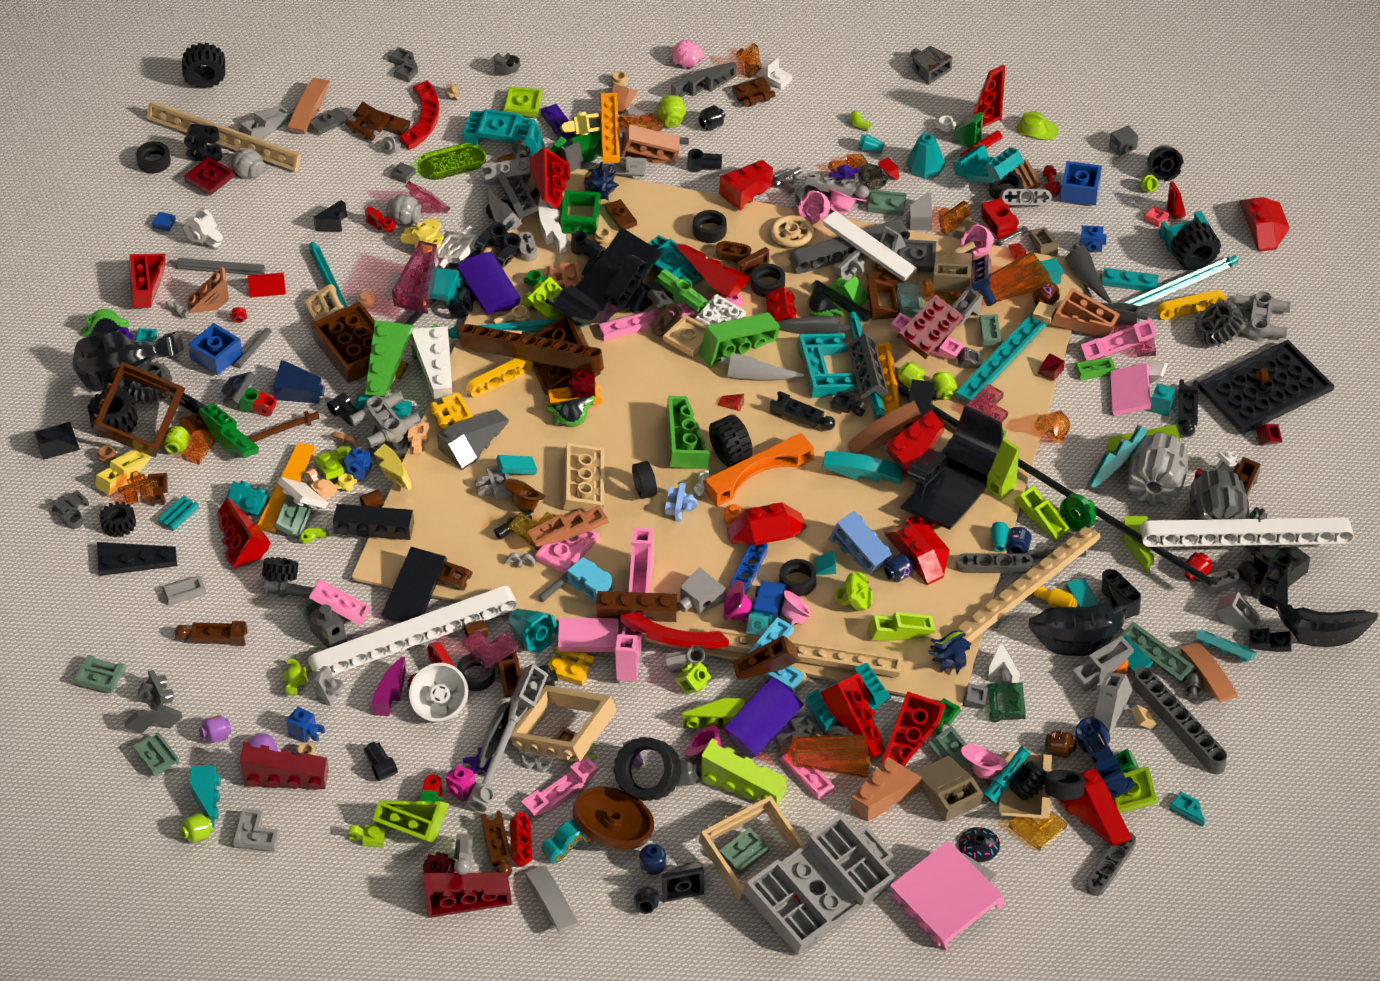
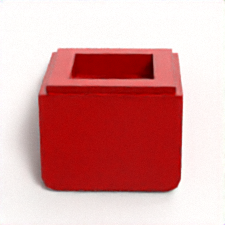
(889, 167)

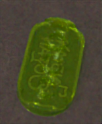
(451, 161)

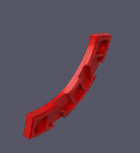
(428, 116)
(670, 636)

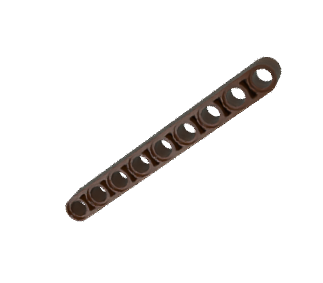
(531, 348)

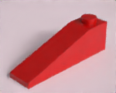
(991, 96)
(550, 175)
(242, 536)
(850, 707)
(913, 726)
(1098, 810)

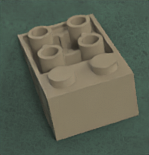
(952, 272)
(950, 787)

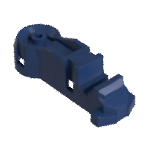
(1102, 755)

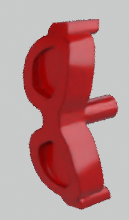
(914, 520)

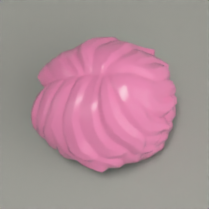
(687, 54)
(814, 207)
(982, 239)

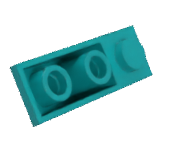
(204, 790)

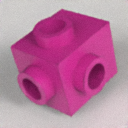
(460, 782)

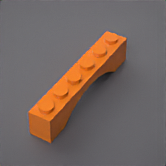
(789, 453)

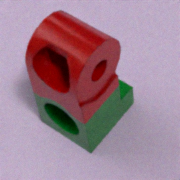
(257, 402)
(432, 789)

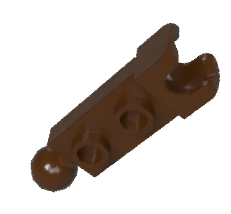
(223, 633)
(497, 843)

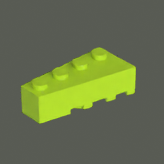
(740, 775)

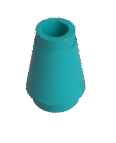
(869, 143)
(999, 534)

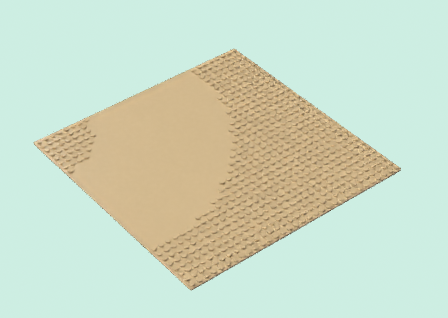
(633, 429)

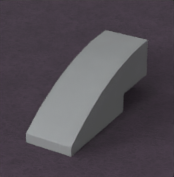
(265, 122)
(1101, 662)

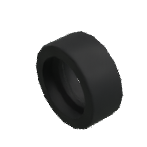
(149, 149)
(1012, 179)
(709, 236)
(766, 270)
(644, 479)
(802, 566)
(479, 683)
(1064, 784)

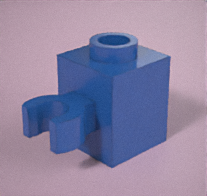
(302, 725)

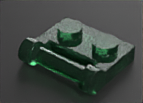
(1012, 698)

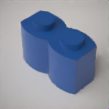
(769, 598)

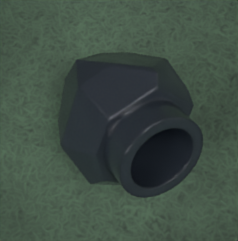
(646, 899)

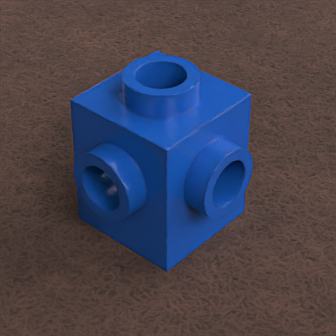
(1093, 238)
(357, 463)

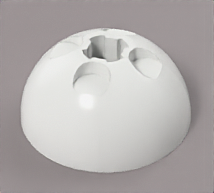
(433, 684)

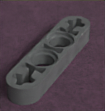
(994, 566)
(1114, 864)

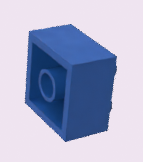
(1081, 183)
(215, 349)

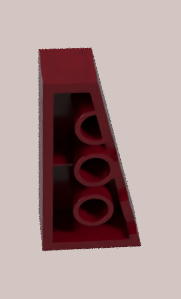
(282, 769)

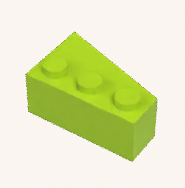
(412, 817)

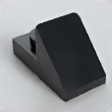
(330, 218)

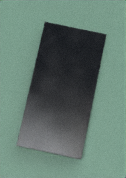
(414, 585)

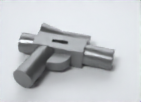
(786, 178)

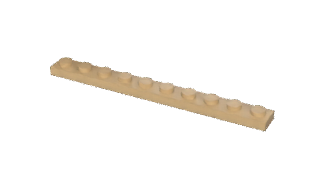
(227, 137)
(1028, 583)
(820, 653)

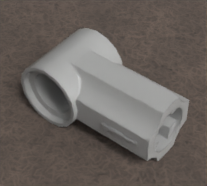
(678, 659)

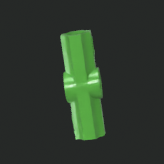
(681, 290)

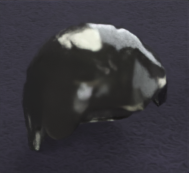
(872, 176)

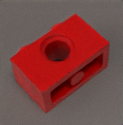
(999, 218)

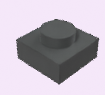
(403, 172)
(975, 696)

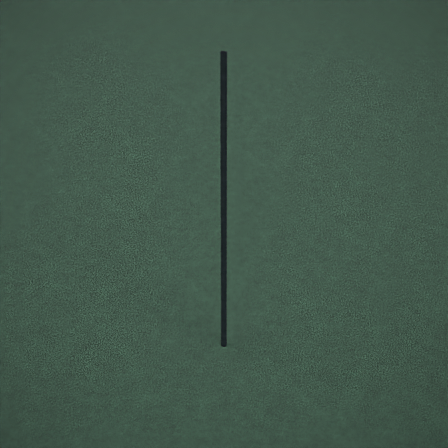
(1100, 513)

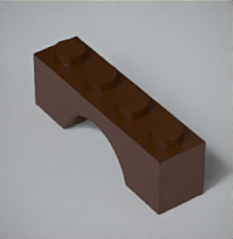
(656, 605)

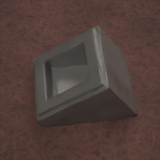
(969, 358)

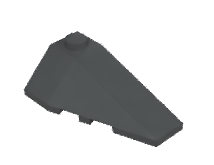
(468, 438)

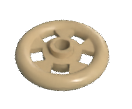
(792, 231)

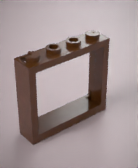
(146, 379)

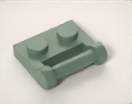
(98, 678)

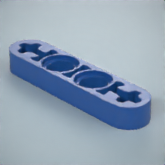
(751, 569)

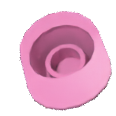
(840, 202)
(795, 609)
(984, 762)

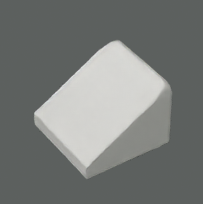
(1156, 370)

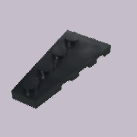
(125, 558)

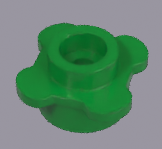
(534, 277)

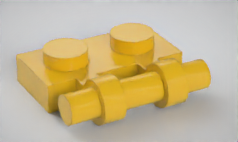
(454, 406)
(569, 670)

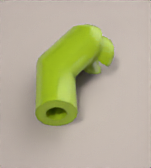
(858, 122)
(312, 533)

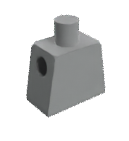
(701, 592)

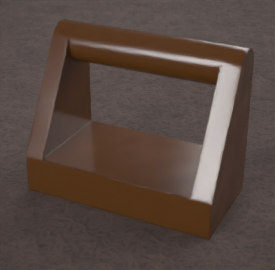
(880, 312)

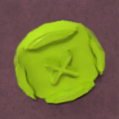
(857, 592)

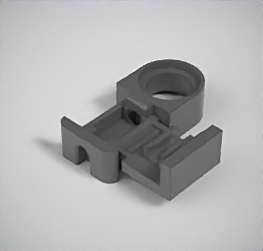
(69, 508)

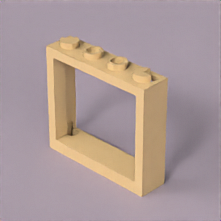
(602, 712)
(742, 816)

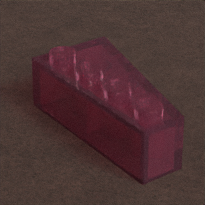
(417, 279)

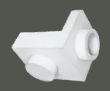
(1227, 462)

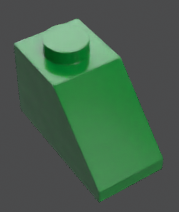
(969, 130)
(590, 145)

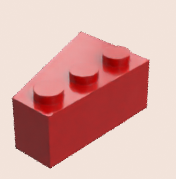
(745, 183)
(145, 277)
(915, 440)

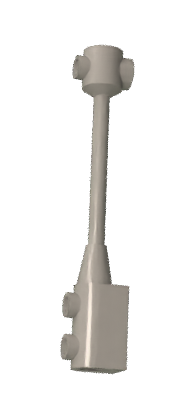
(522, 700)

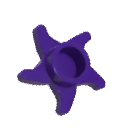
(844, 172)
(474, 762)

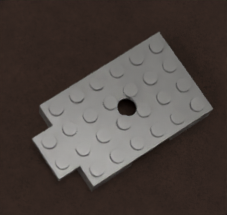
(839, 857)

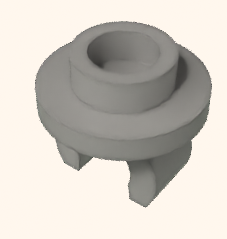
(389, 145)

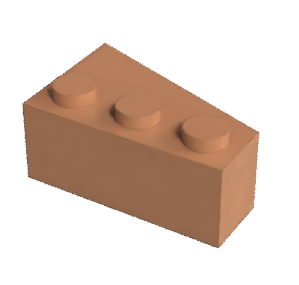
(650, 144)
(1085, 315)
(885, 788)

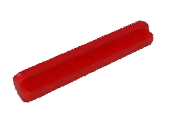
(988, 141)

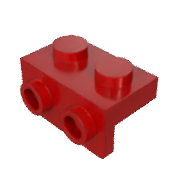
(781, 304)

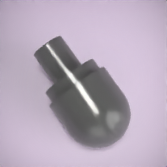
(1193, 684)

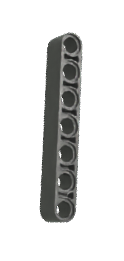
(833, 250)
(1180, 720)

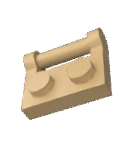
(318, 306)

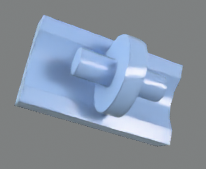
(682, 502)

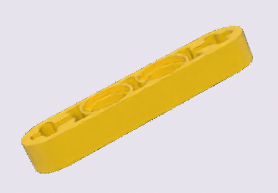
(1170, 309)
(482, 385)

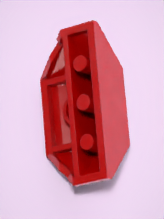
(1265, 222)
(766, 524)
(923, 547)

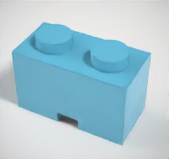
(589, 577)

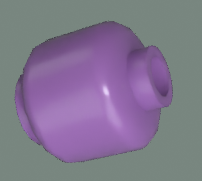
(215, 729)

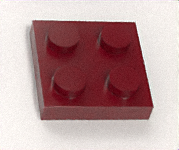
(209, 176)

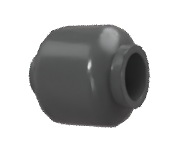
(690, 772)

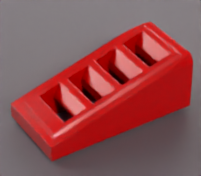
(1174, 202)

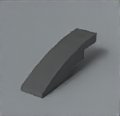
(704, 79)

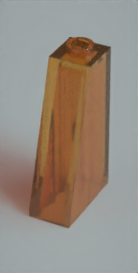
(1019, 277)
(832, 754)

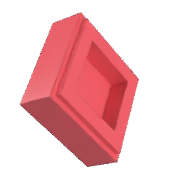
(1156, 215)

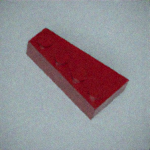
(465, 893)

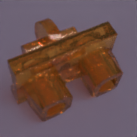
(137, 484)

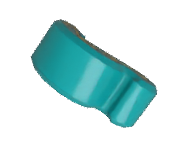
(564, 840)

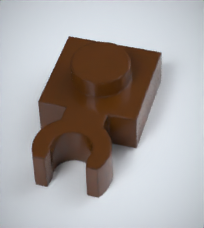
(162, 482)

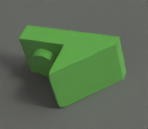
(851, 289)

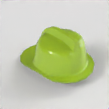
(1036, 126)

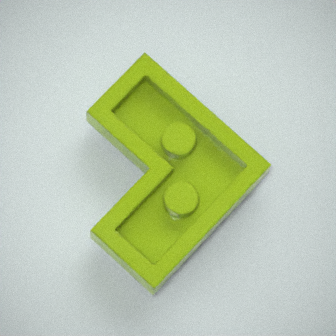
(331, 463)

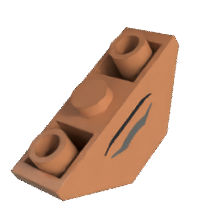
(210, 294)

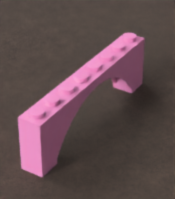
(641, 568)

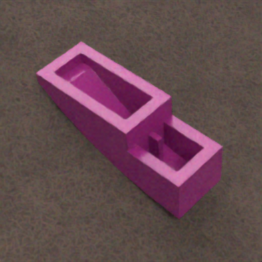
(389, 688)

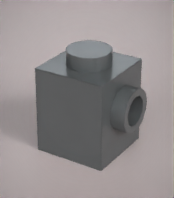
(1123, 140)

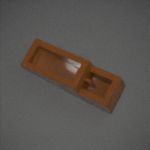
(509, 673)

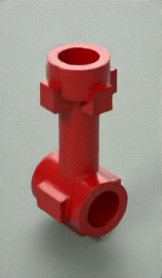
(1051, 186)

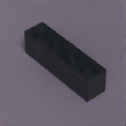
(923, 394)
(373, 521)

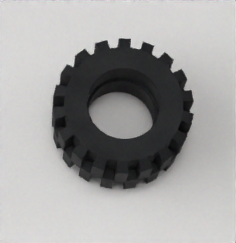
(206, 75)
(1195, 246)
(121, 412)
(730, 440)

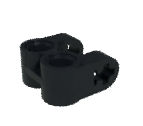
(196, 142)
(501, 240)

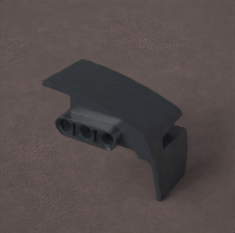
(609, 281)
(958, 474)

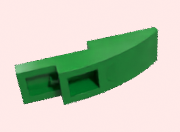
(225, 431)

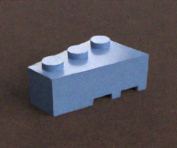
(860, 542)

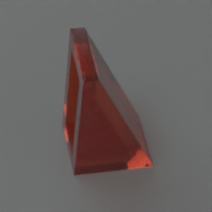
(1017, 250)
(732, 401)

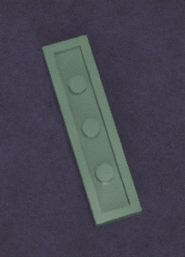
(1159, 652)

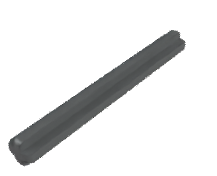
(230, 267)

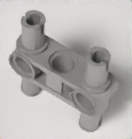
(1262, 306)
(389, 425)

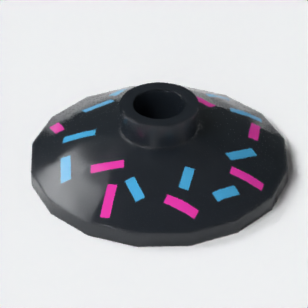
(980, 850)

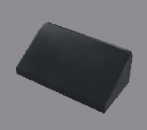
(190, 403)

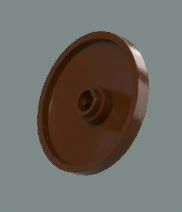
(613, 818)

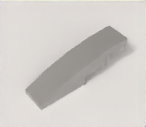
(551, 898)

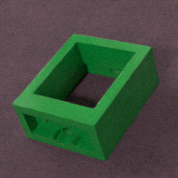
(589, 225)

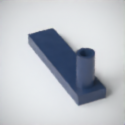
(982, 278)

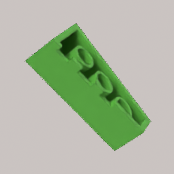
(737, 337)
(386, 353)
(684, 439)

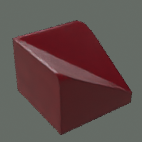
(1052, 367)
(1269, 434)

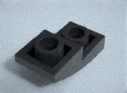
(1266, 641)

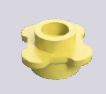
(346, 482)

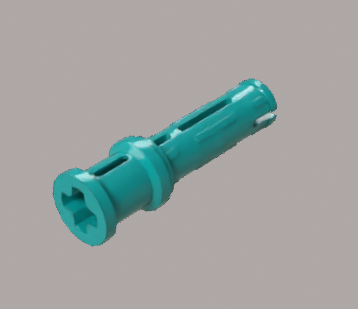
(1001, 781)

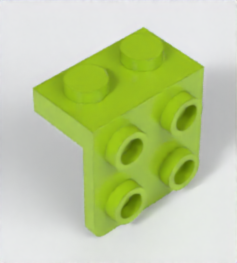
(543, 291)

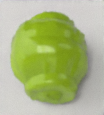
(671, 110)

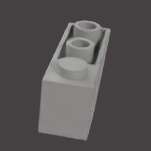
(1112, 699)

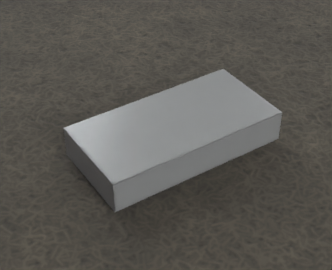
(184, 590)

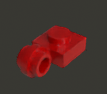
(375, 219)

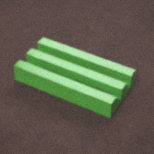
(1097, 369)

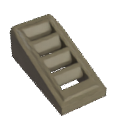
(1044, 244)

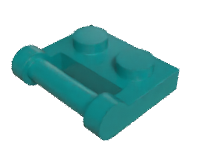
(533, 139)

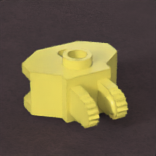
(580, 124)
(423, 231)

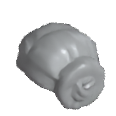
(247, 163)
(404, 209)

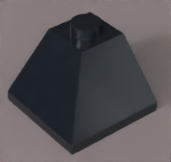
(56, 440)
(683, 882)

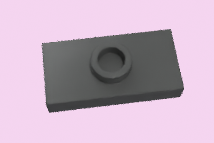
(328, 121)

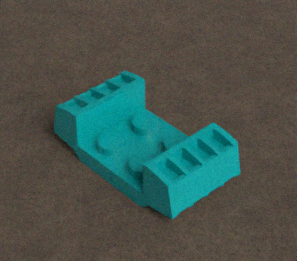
(495, 126)
(981, 168)
(674, 261)
(820, 711)

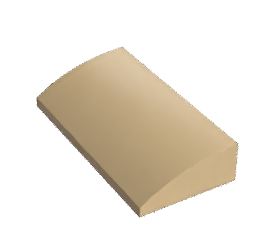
(583, 477)

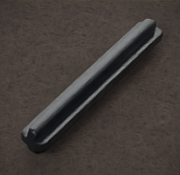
(844, 302)

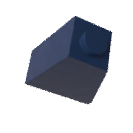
(297, 384)

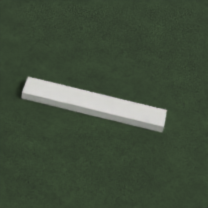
(869, 246)

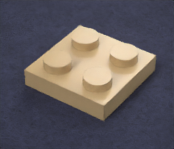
(686, 335)

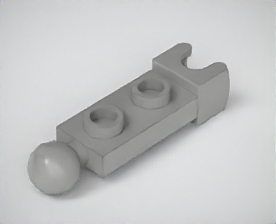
(511, 169)
(844, 187)
(463, 852)

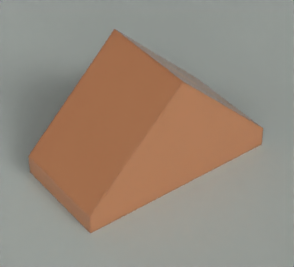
(624, 96)

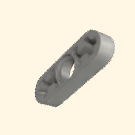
(1012, 201)

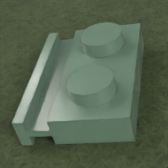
(887, 202)
(292, 517)
(950, 744)
(156, 754)
(744, 850)

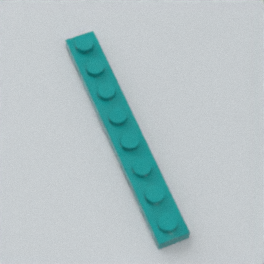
(1001, 358)

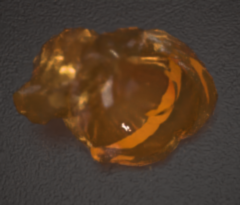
(1054, 425)

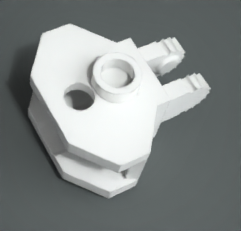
(203, 229)

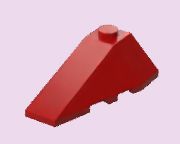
(724, 279)

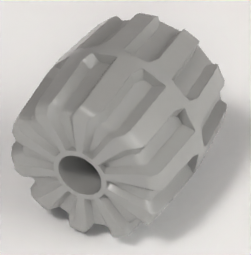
(1158, 469)

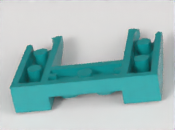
(813, 349)

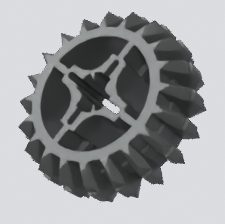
(1218, 323)
(143, 393)

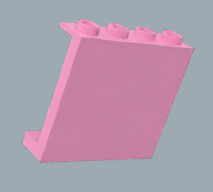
(945, 894)

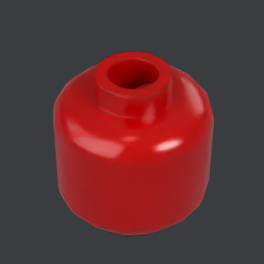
(1199, 561)

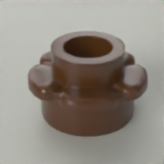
(1262, 375)

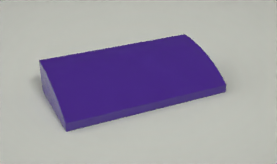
(489, 283)
(762, 717)

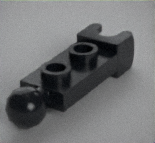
(1188, 407)
(800, 412)

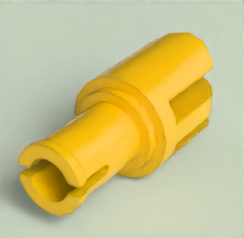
(1056, 597)

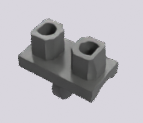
(153, 690)

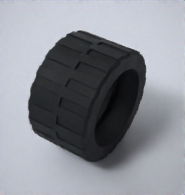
(624, 762)

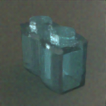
(910, 298)

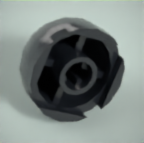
(1164, 162)

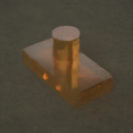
(750, 59)
(954, 217)
(199, 446)

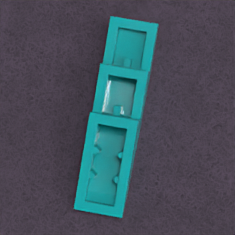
(1111, 462)
(859, 465)

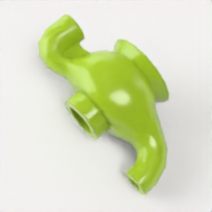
(294, 676)

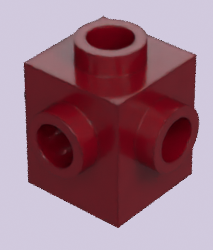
(582, 384)
(439, 864)

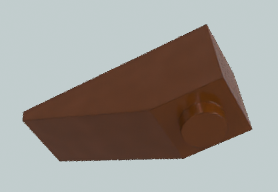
(766, 659)

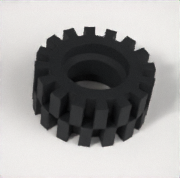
(119, 527)
(280, 569)
(1028, 780)

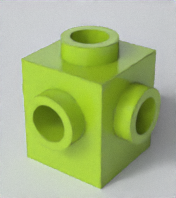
(693, 677)

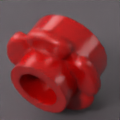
(238, 314)

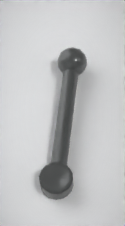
(1024, 229)

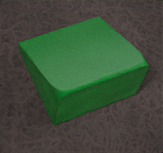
(1126, 761)

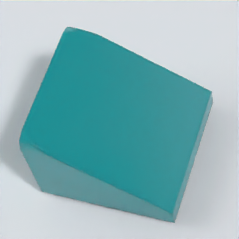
(825, 564)

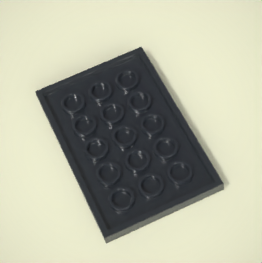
(1250, 404)

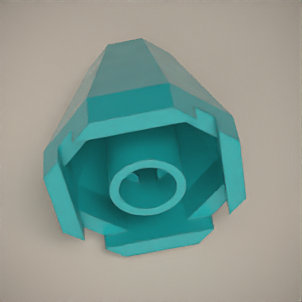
(926, 157)
(533, 628)

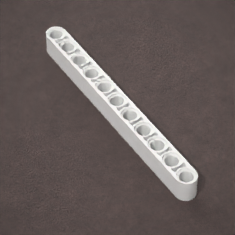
(1246, 532)
(414, 631)

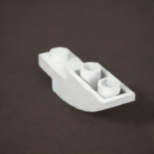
(550, 226)

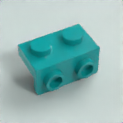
(248, 498)

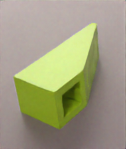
(1003, 473)
(1138, 550)
(714, 713)

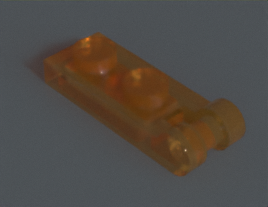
(648, 122)

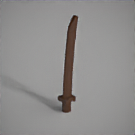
(306, 419)

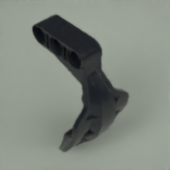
(99, 356)
(1308, 625)
(1088, 629)

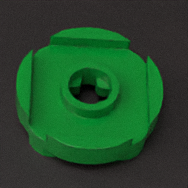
(1083, 506)

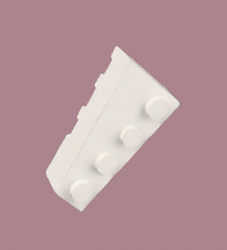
(434, 357)

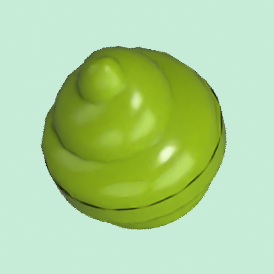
(1149, 183)

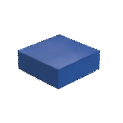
(164, 221)

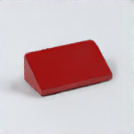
(266, 285)

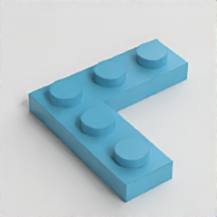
(789, 676)

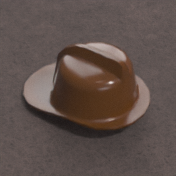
(523, 494)

